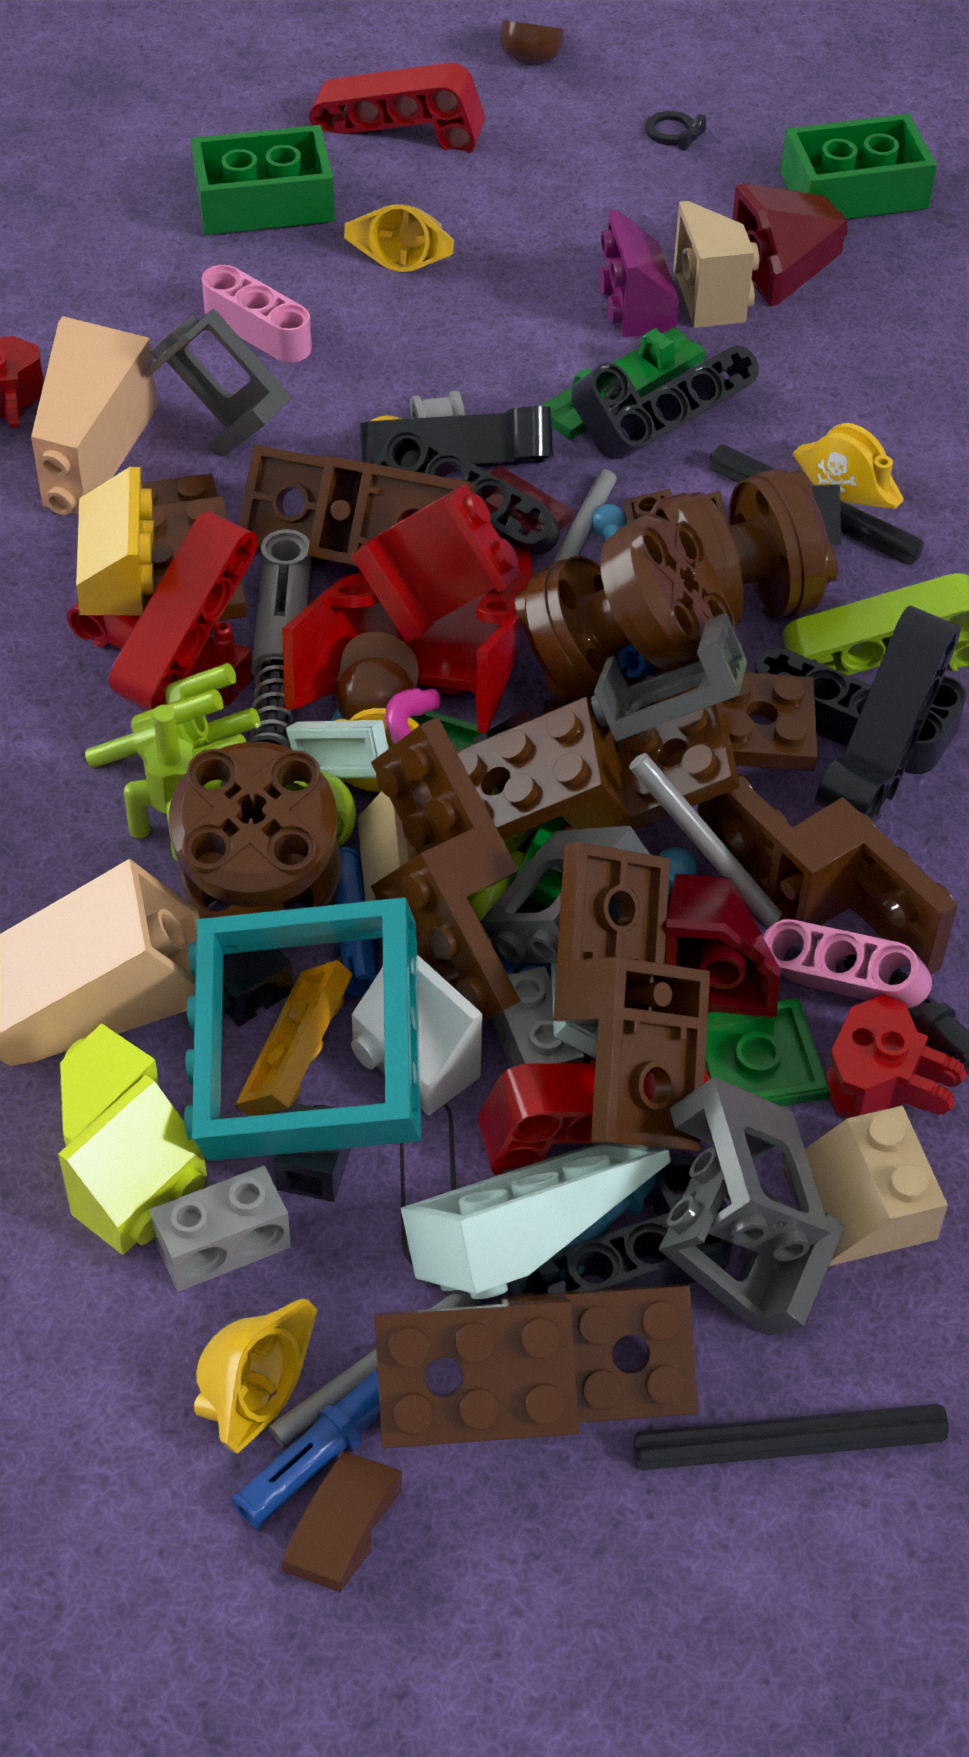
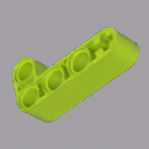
(858, 633)

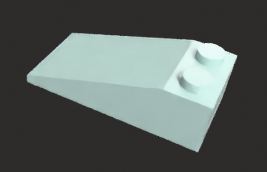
(521, 1219)

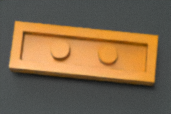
(294, 1040)

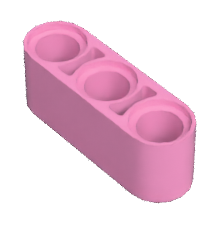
(258, 313)
(865, 980)

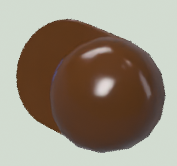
(530, 42)
(373, 671)

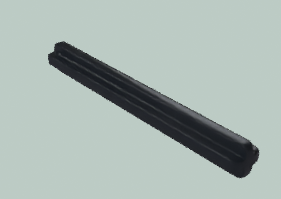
(854, 521)
(790, 1436)

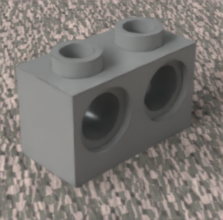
(528, 1028)
(221, 1228)

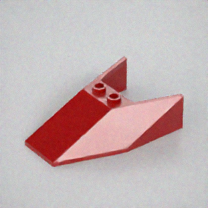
(457, 654)

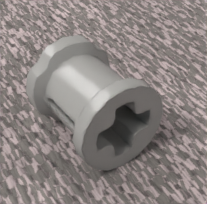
(437, 407)

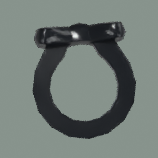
(685, 138)

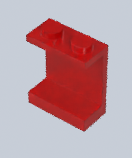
(436, 561)

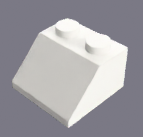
(447, 1036)

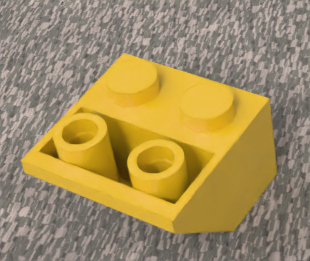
(115, 547)

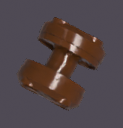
(771, 541)
(645, 592)
(253, 836)

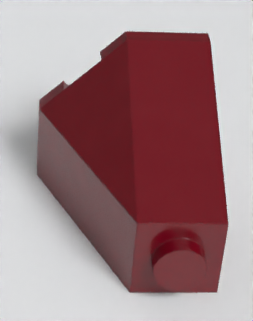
(793, 236)
(716, 933)

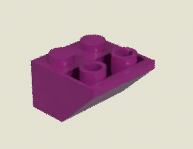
(636, 279)

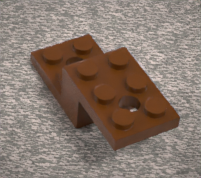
(342, 499)
(174, 510)
(783, 744)
(579, 771)
(456, 862)
(834, 865)
(617, 980)
(534, 1365)

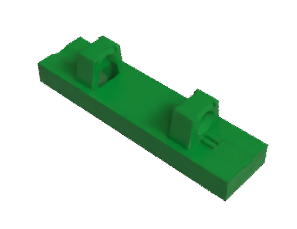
(668, 351)

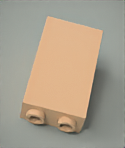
(89, 410)
(92, 959)

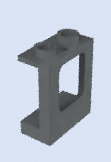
(238, 412)
(717, 673)
(536, 935)
(743, 1131)
(771, 1293)

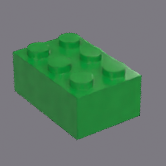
(861, 165)
(263, 179)

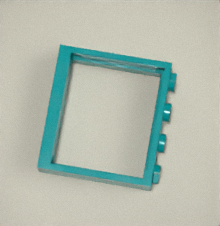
(311, 1130)

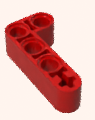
(401, 98)
(183, 610)
(539, 1108)

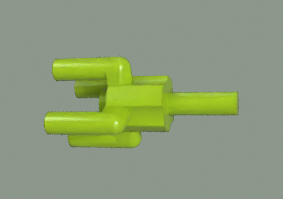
(191, 700)
(164, 765)

